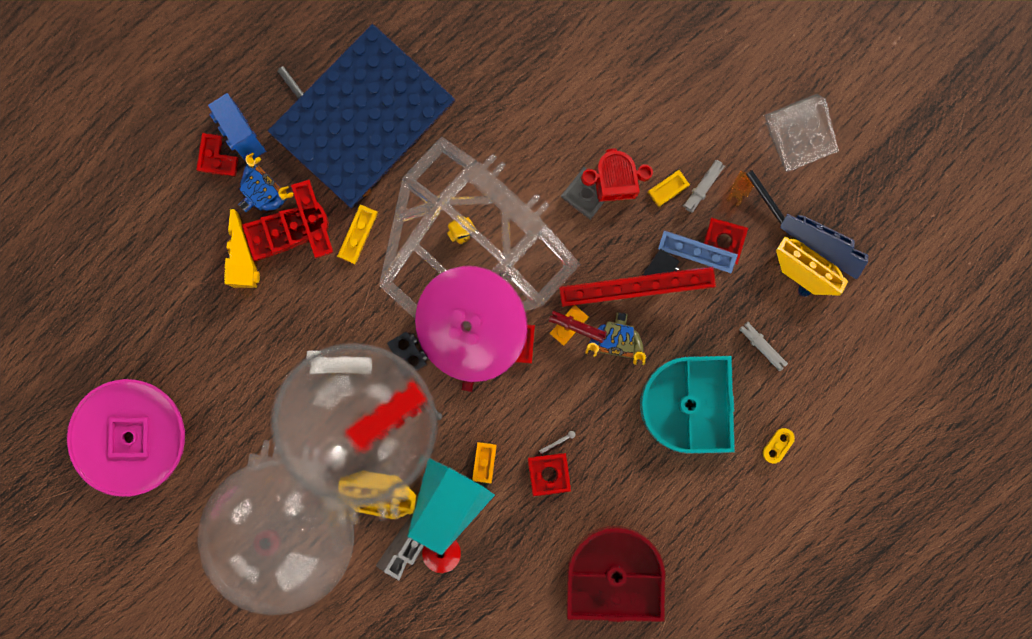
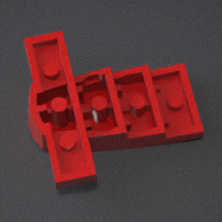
(291, 227)

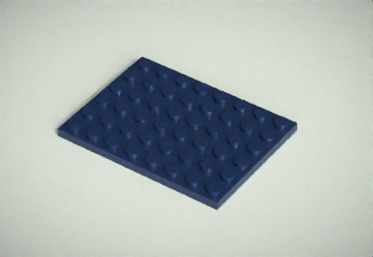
(361, 116)

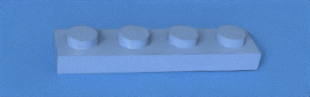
(698, 251)

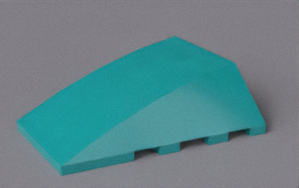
(445, 506)

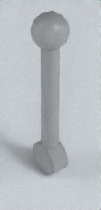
(571, 434)

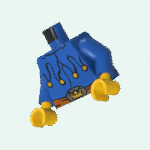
(260, 188)

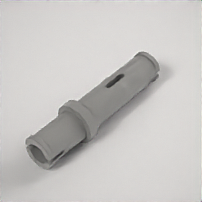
(699, 192)
(763, 346)

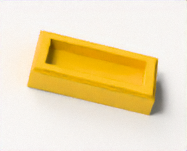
(668, 188)

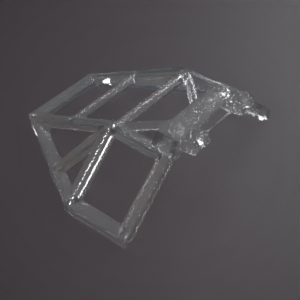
(494, 193)

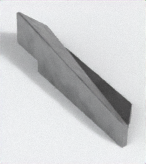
(400, 552)

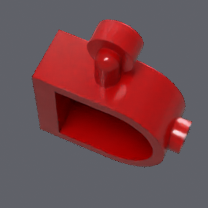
(616, 176)

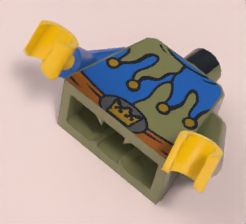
(619, 341)

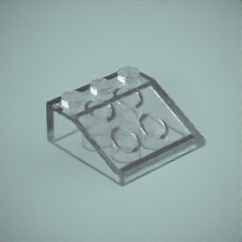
(802, 132)

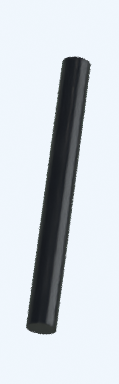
(766, 197)

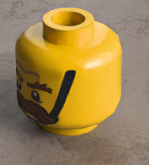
(458, 233)

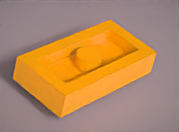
(564, 336)
(484, 462)

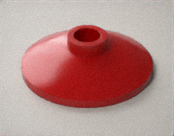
(444, 564)

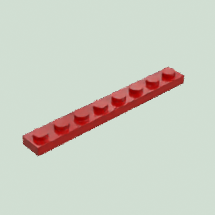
(638, 286)

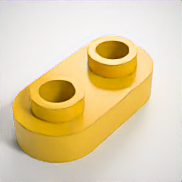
(778, 446)

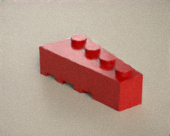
(385, 418)

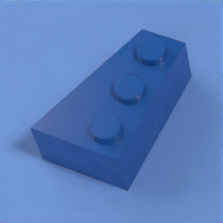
(235, 127)

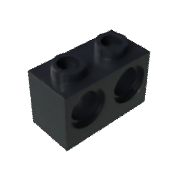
(411, 351)

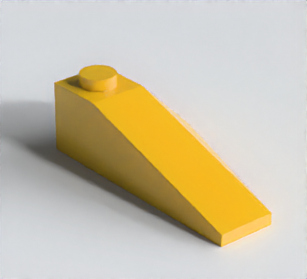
(240, 267)

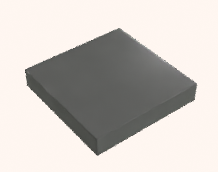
(582, 197)

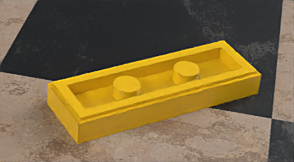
(357, 234)

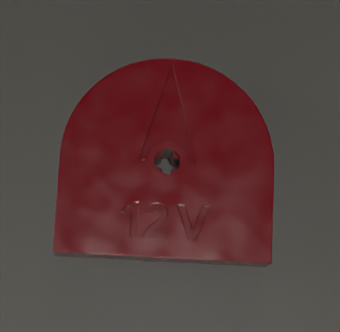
(634, 595)

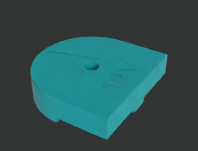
(709, 423)

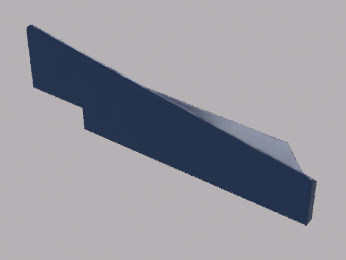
(827, 243)

